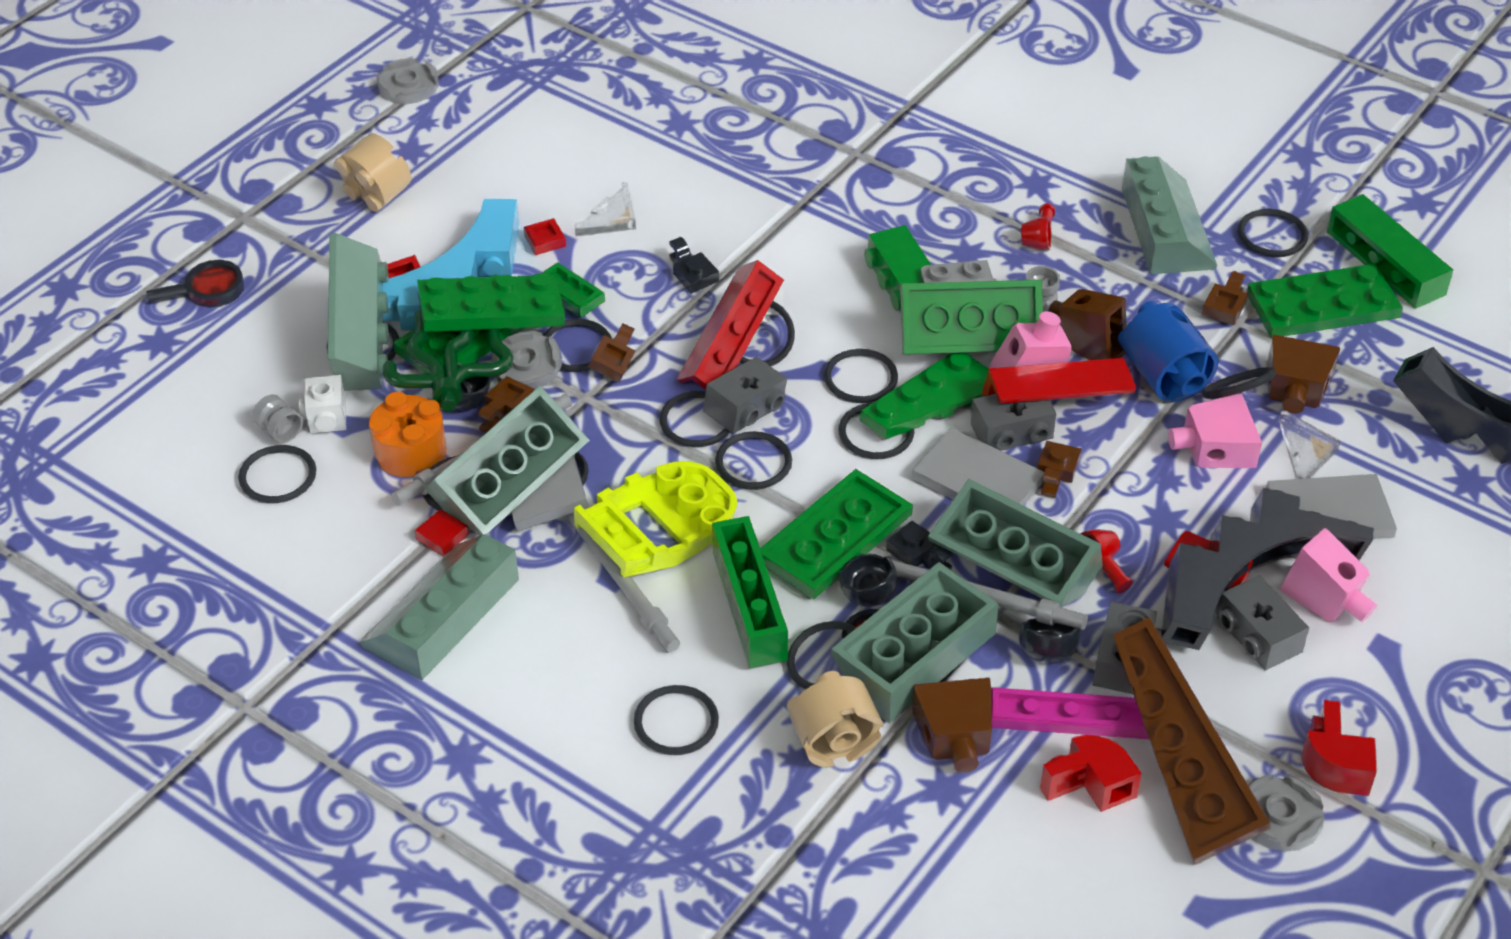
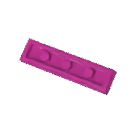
(1066, 713)

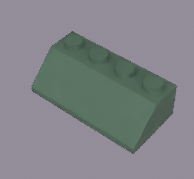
(1165, 217)
(356, 313)
(507, 463)
(1018, 544)
(445, 606)
(917, 638)

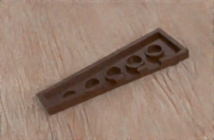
(1198, 771)

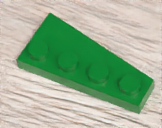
(929, 394)

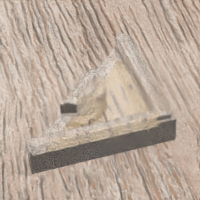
(609, 215)
(1306, 445)

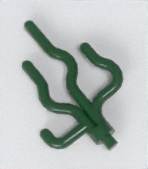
(447, 380)

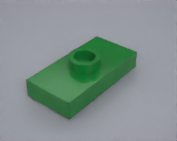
(575, 292)

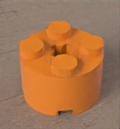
(407, 434)

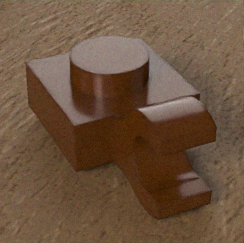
(1226, 301)
(613, 354)
(501, 401)
(1059, 465)

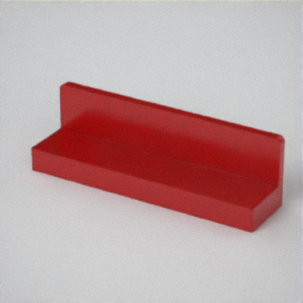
(732, 324)
(1059, 380)

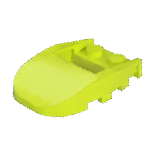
(678, 496)

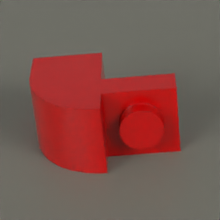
(1335, 759)
(1097, 766)

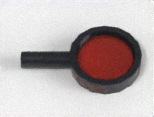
(206, 284)

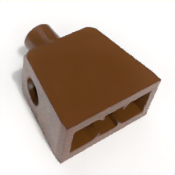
(1092, 323)
(1302, 372)
(955, 720)

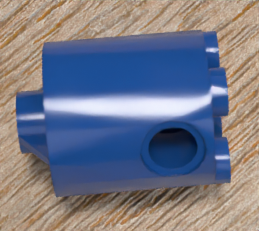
(1169, 351)

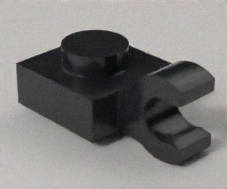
(692, 270)
(914, 548)

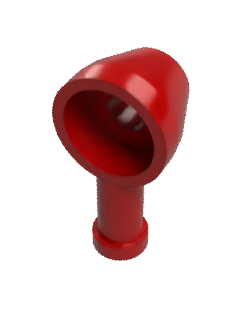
(1038, 231)
(1109, 548)

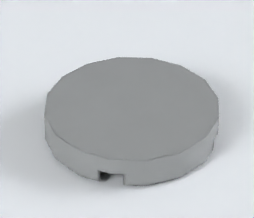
(407, 81)
(535, 358)
(1293, 812)

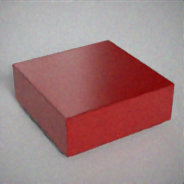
(544, 236)
(441, 532)

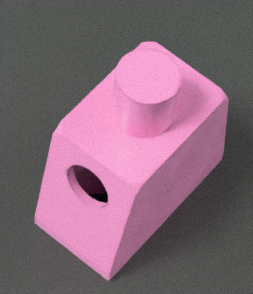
(1034, 344)
(1219, 434)
(1329, 580)

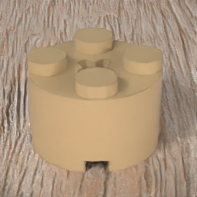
(373, 172)
(835, 719)

